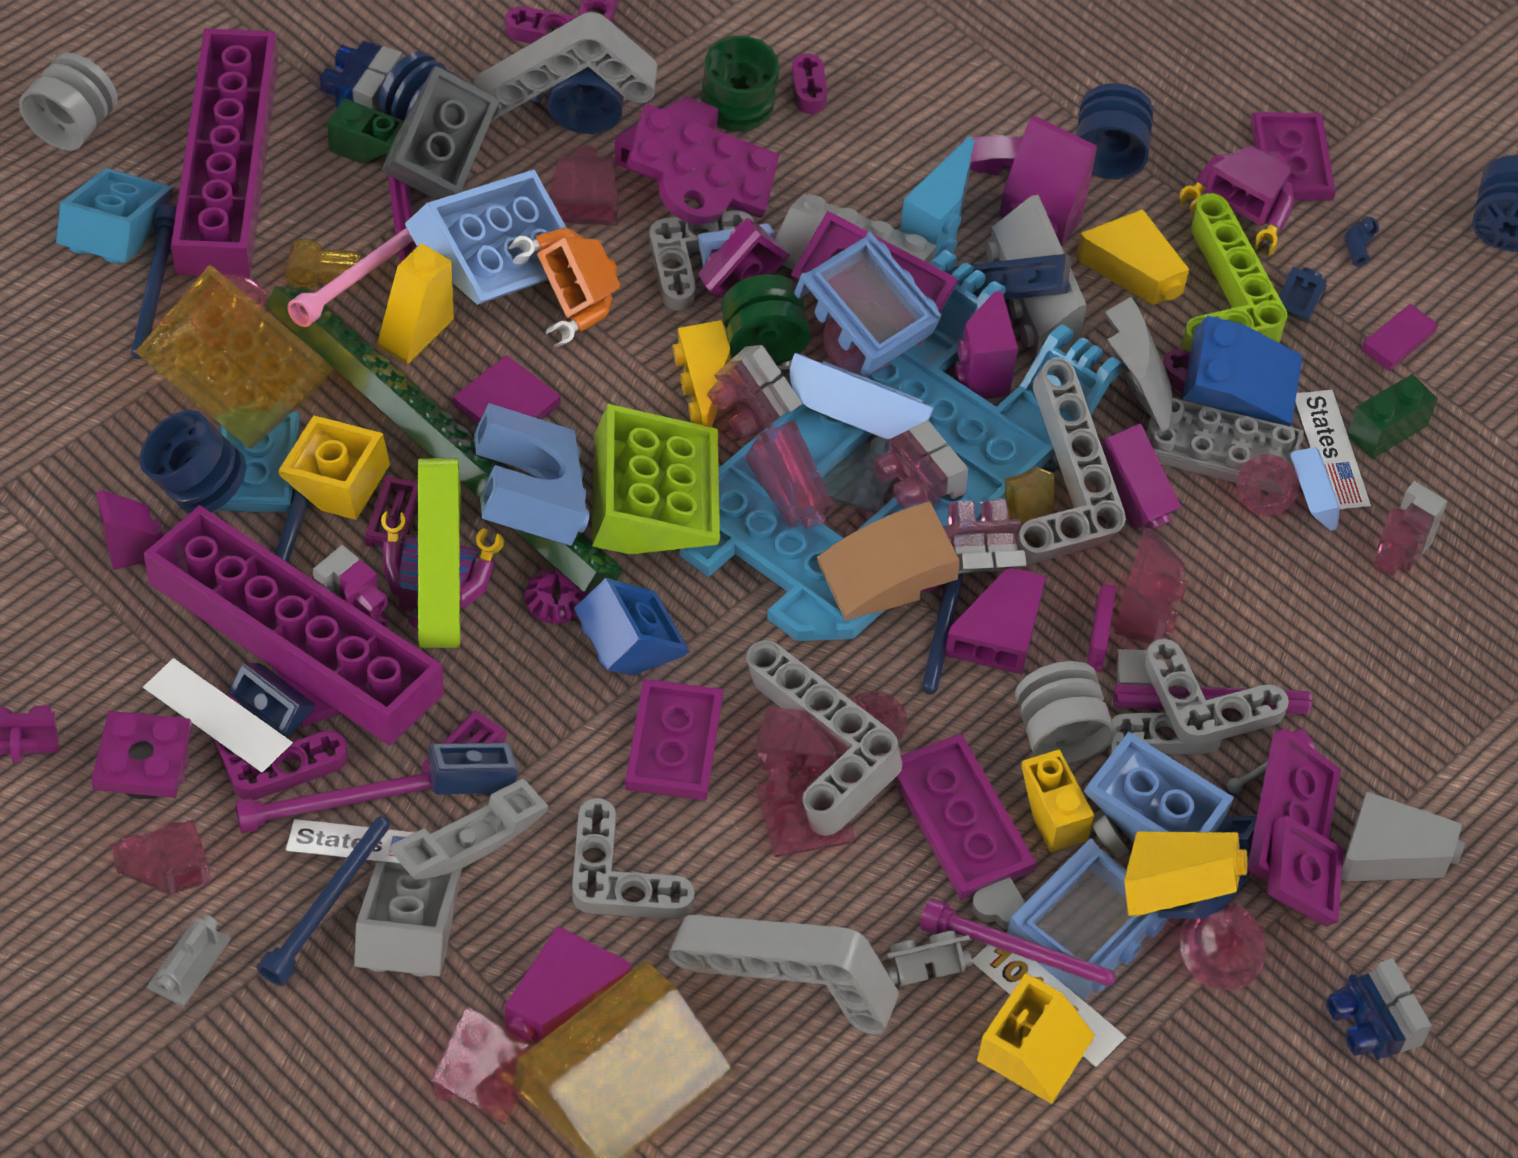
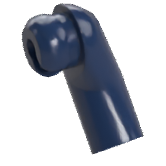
(1357, 239)

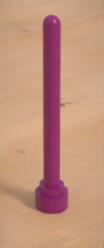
(254, 814)
(940, 918)

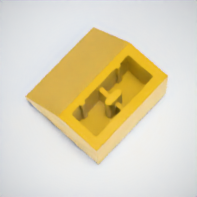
(1036, 1039)

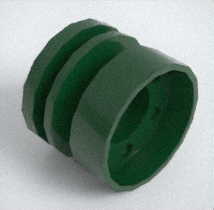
(740, 82)

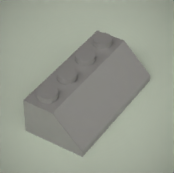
(808, 213)
(1029, 234)

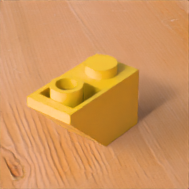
(1056, 801)

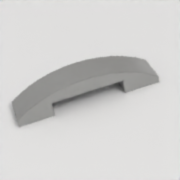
(473, 836)

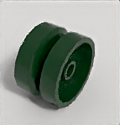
(766, 314)

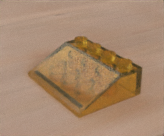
(233, 358)
(621, 1066)

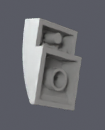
(1141, 360)

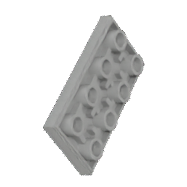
(1220, 442)

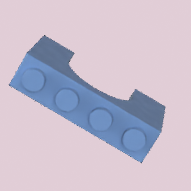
(543, 504)

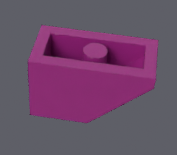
(127, 529)

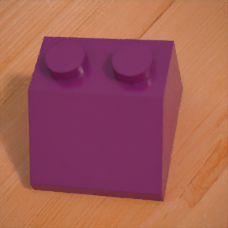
(745, 254)
(988, 350)

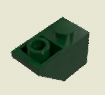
(361, 131)

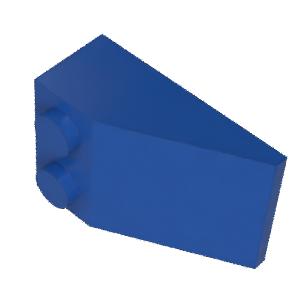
(1242, 371)

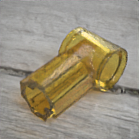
(311, 263)

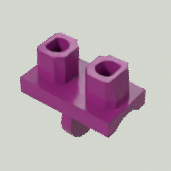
(28, 732)

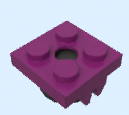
(142, 755)

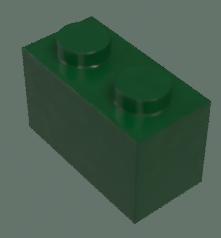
(1392, 416)

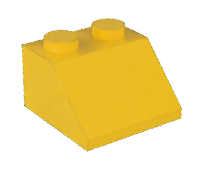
(336, 465)

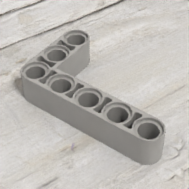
(564, 52)
(1075, 471)
(842, 716)
(796, 954)

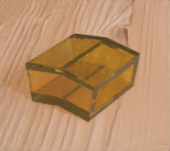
(1030, 495)

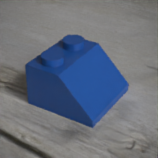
(629, 627)

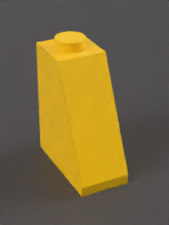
(1135, 257)
(417, 304)
(1181, 869)

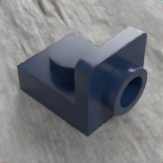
(1302, 293)

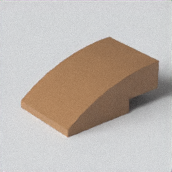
(889, 562)

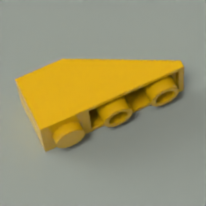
(702, 353)

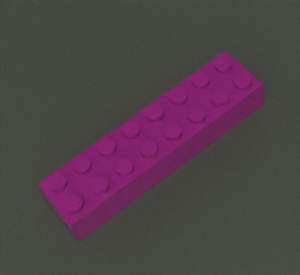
(225, 152)
(295, 624)

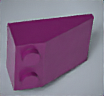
(1056, 169)

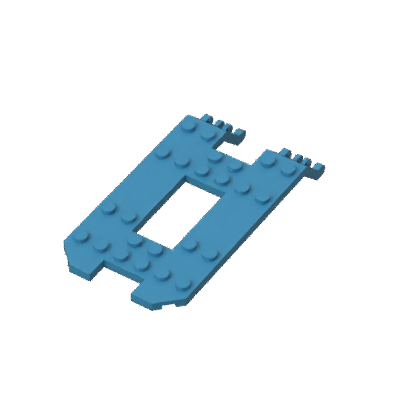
(986, 437)

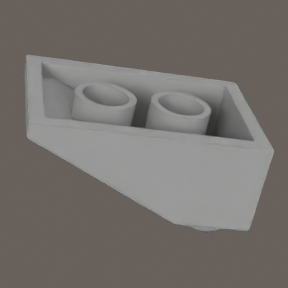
(405, 921)

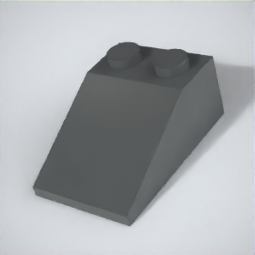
(441, 135)

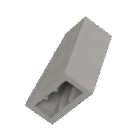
(1400, 843)

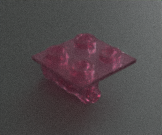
(786, 817)
(480, 1066)

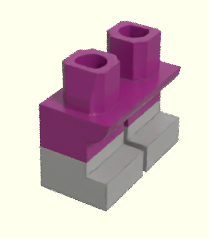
(353, 582)

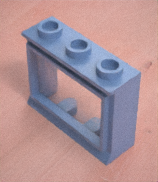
(871, 302)
(1085, 916)

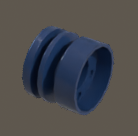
(406, 82)
(585, 103)
(1120, 125)
(1497, 204)
(192, 461)

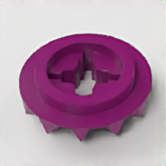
(540, 601)

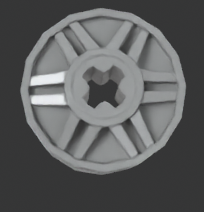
(68, 101)
(1065, 711)

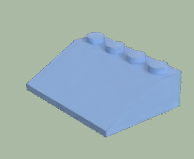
(480, 226)

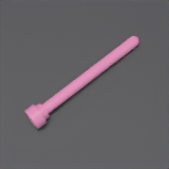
(308, 306)

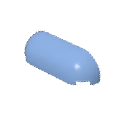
(855, 398)

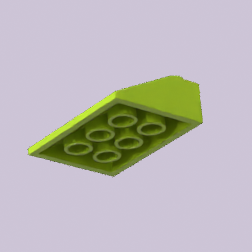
(654, 483)

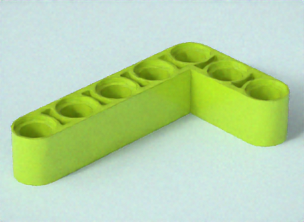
(1236, 270)
(439, 553)

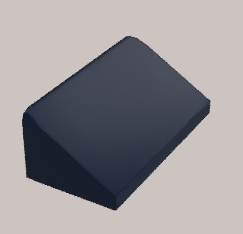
(270, 698)
(471, 767)

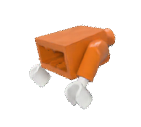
(578, 274)

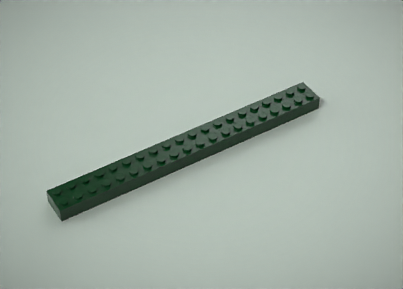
(428, 426)

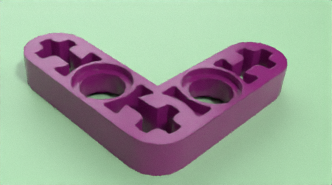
(531, 17)
(323, 765)

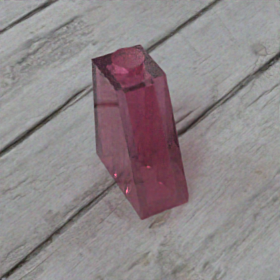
(790, 476)

